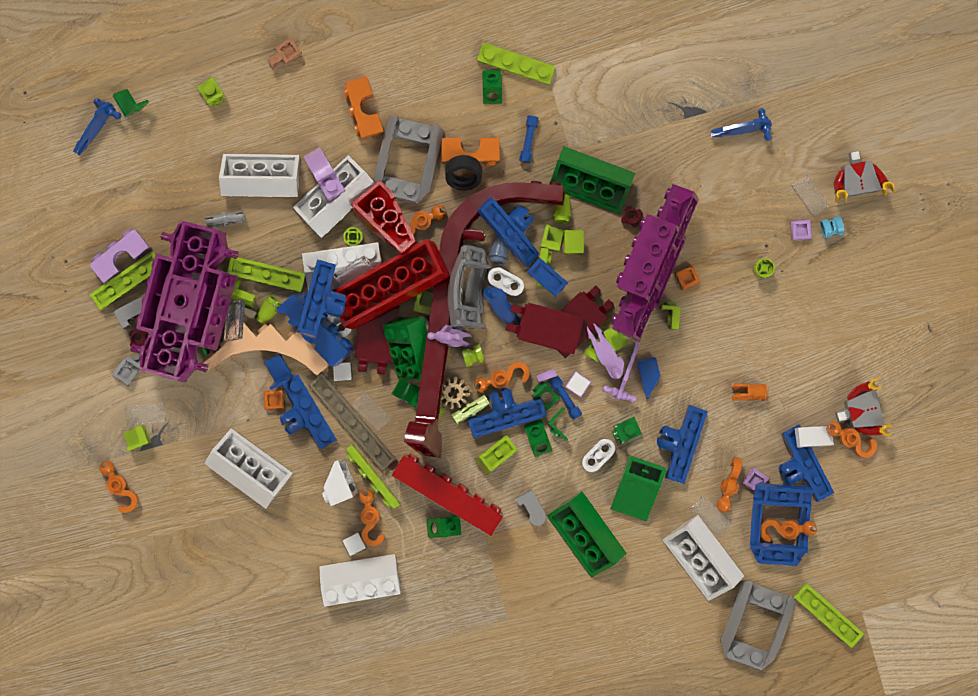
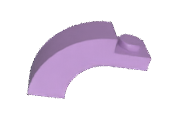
(324, 173)

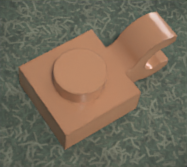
(286, 52)

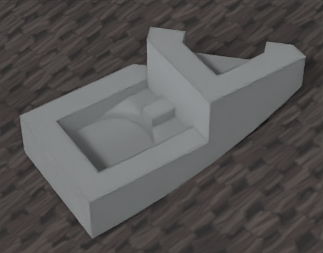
(127, 370)

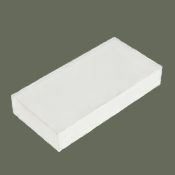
(813, 437)

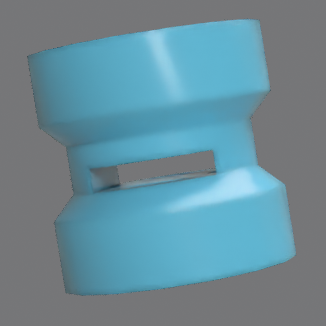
(832, 227)

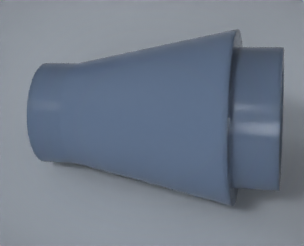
(498, 252)

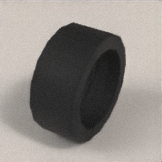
(463, 162)

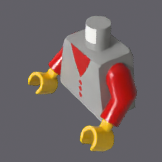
(859, 179)
(864, 410)

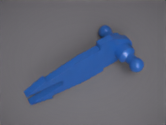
(101, 114)
(762, 123)
(500, 304)

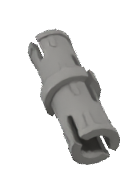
(225, 219)

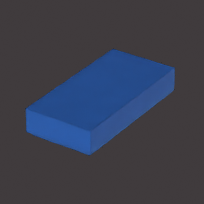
(547, 277)

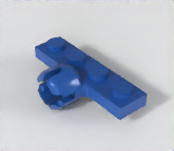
(510, 229)
(320, 299)
(305, 414)
(506, 414)
(682, 443)
(804, 466)

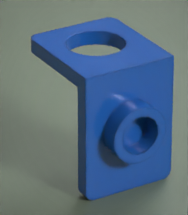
(278, 370)

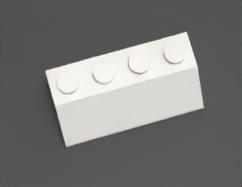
(259, 175)
(325, 214)
(341, 258)
(248, 468)
(339, 484)
(703, 558)
(359, 580)

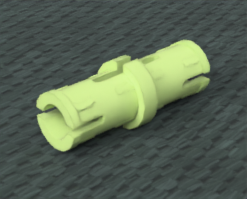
(470, 409)

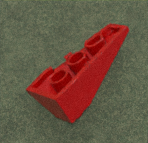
(383, 216)

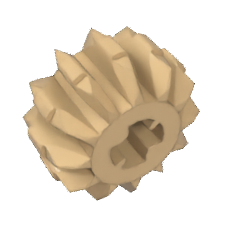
(459, 396)

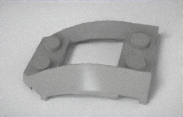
(414, 133)
(470, 314)
(765, 599)

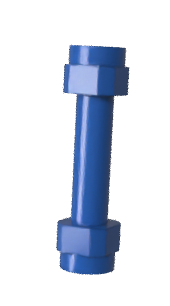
(531, 123)
(574, 411)

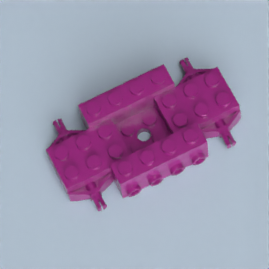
(652, 261)
(207, 295)

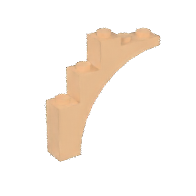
(270, 340)

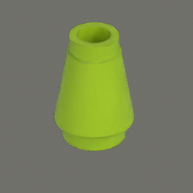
(562, 214)
(268, 309)

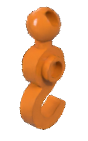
(422, 219)
(501, 378)
(851, 438)
(117, 485)
(729, 485)
(369, 516)
(789, 529)

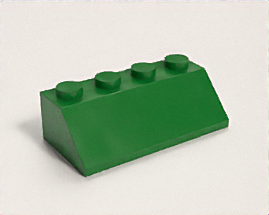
(592, 179)
(586, 534)

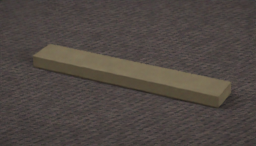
(352, 421)

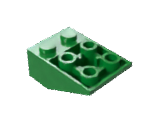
(407, 345)
(638, 488)

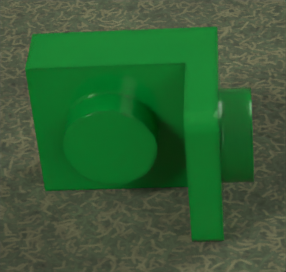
(626, 430)

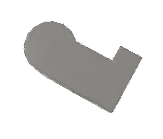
(128, 312)
(536, 513)

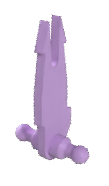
(450, 336)
(607, 354)
(618, 393)

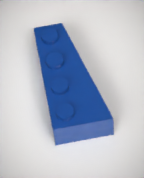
(328, 342)

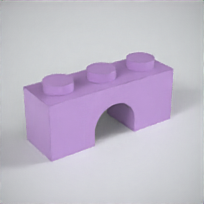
(106, 264)

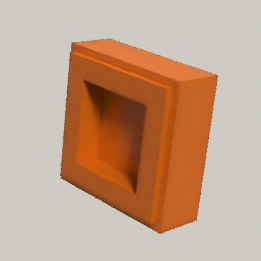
(687, 277)
(273, 399)

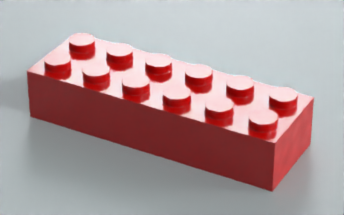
(392, 283)
(447, 494)

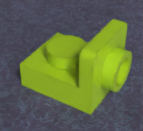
(211, 92)
(674, 318)

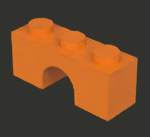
(359, 91)
(487, 153)

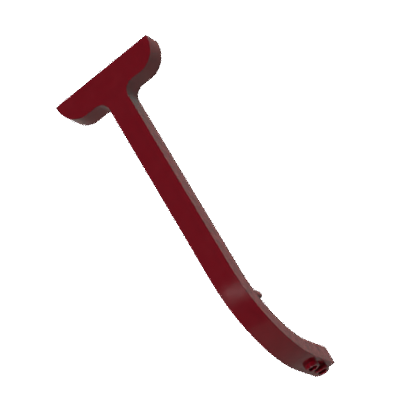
(423, 432)

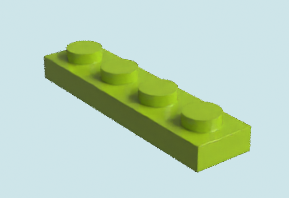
(516, 63)
(266, 274)
(123, 282)
(377, 483)
(828, 615)

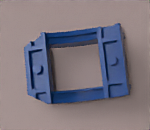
(782, 496)

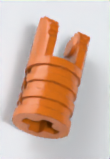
(753, 392)

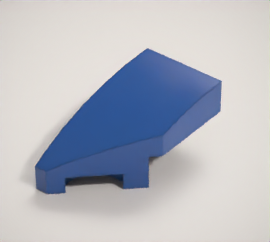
(649, 375)

